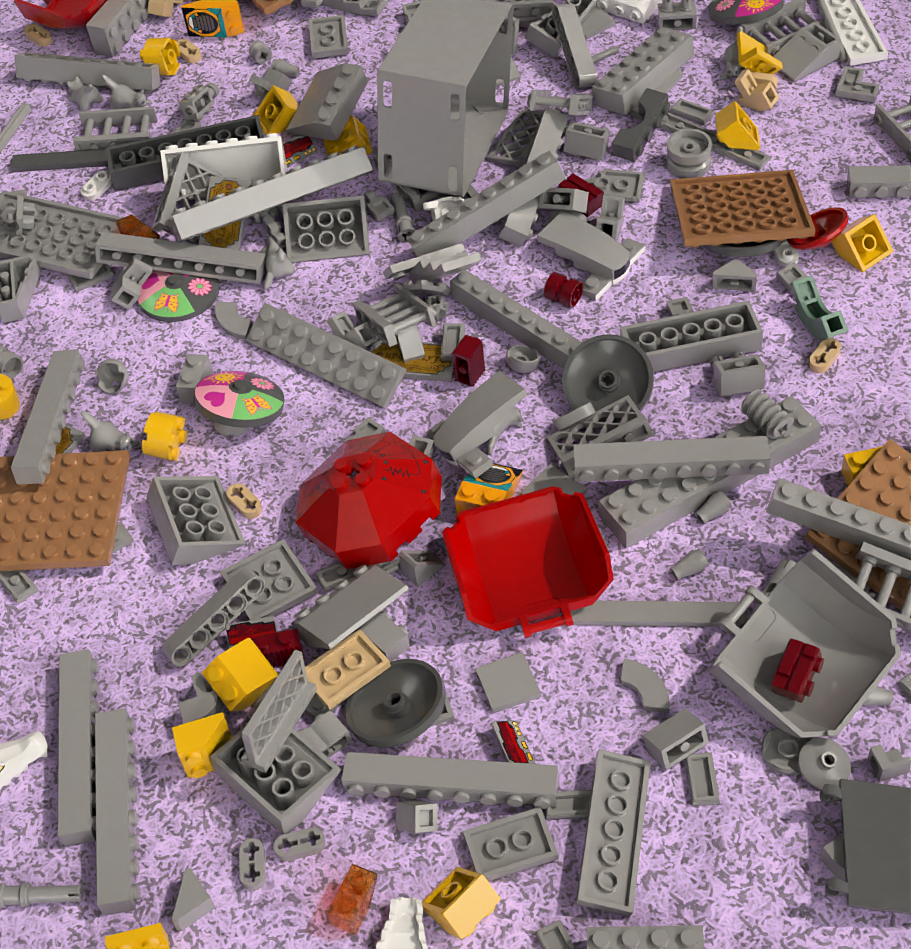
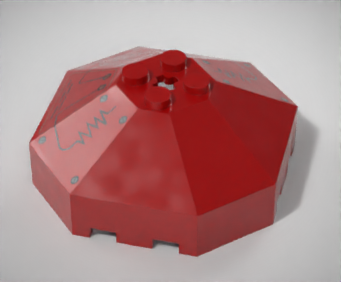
(377, 509)

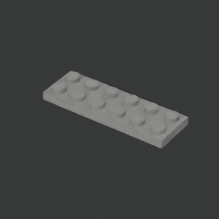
(613, 833)

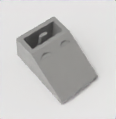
(808, 51)

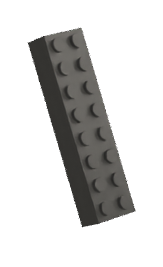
(141, 160)

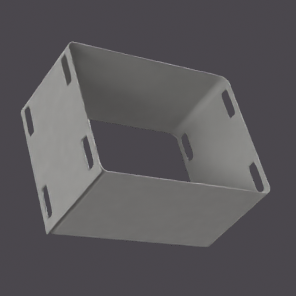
(442, 60)

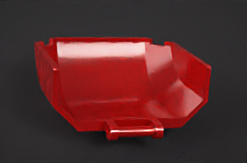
(61, 13)
(528, 560)

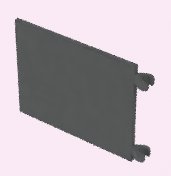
(874, 845)

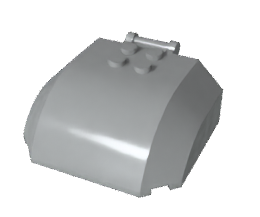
(819, 609)

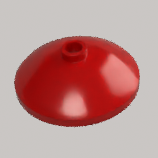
(828, 226)

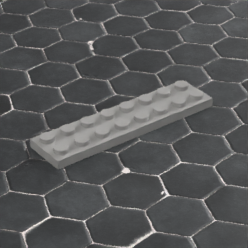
(326, 355)

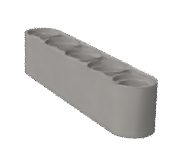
(574, 45)
(201, 620)

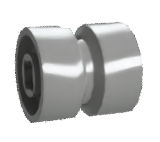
(10, 363)

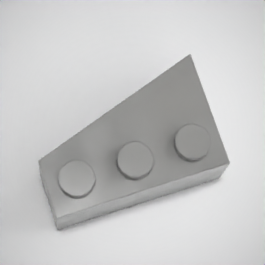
(17, 286)

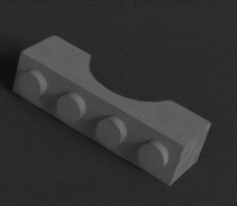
(631, 142)

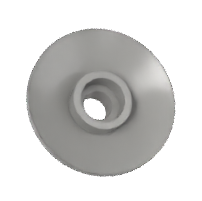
(816, 770)

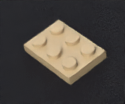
(346, 668)

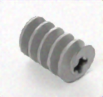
(766, 414)

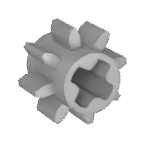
(439, 305)

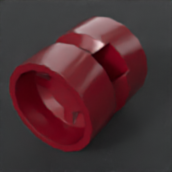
(562, 289)

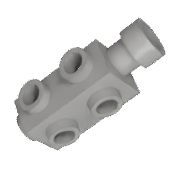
(198, 101)

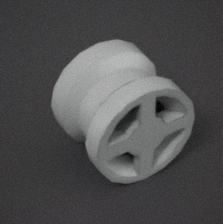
(256, 49)

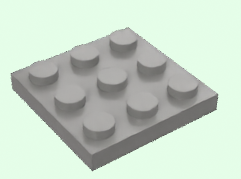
(283, 577)

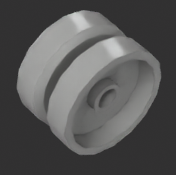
(689, 153)

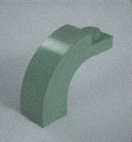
(813, 313)

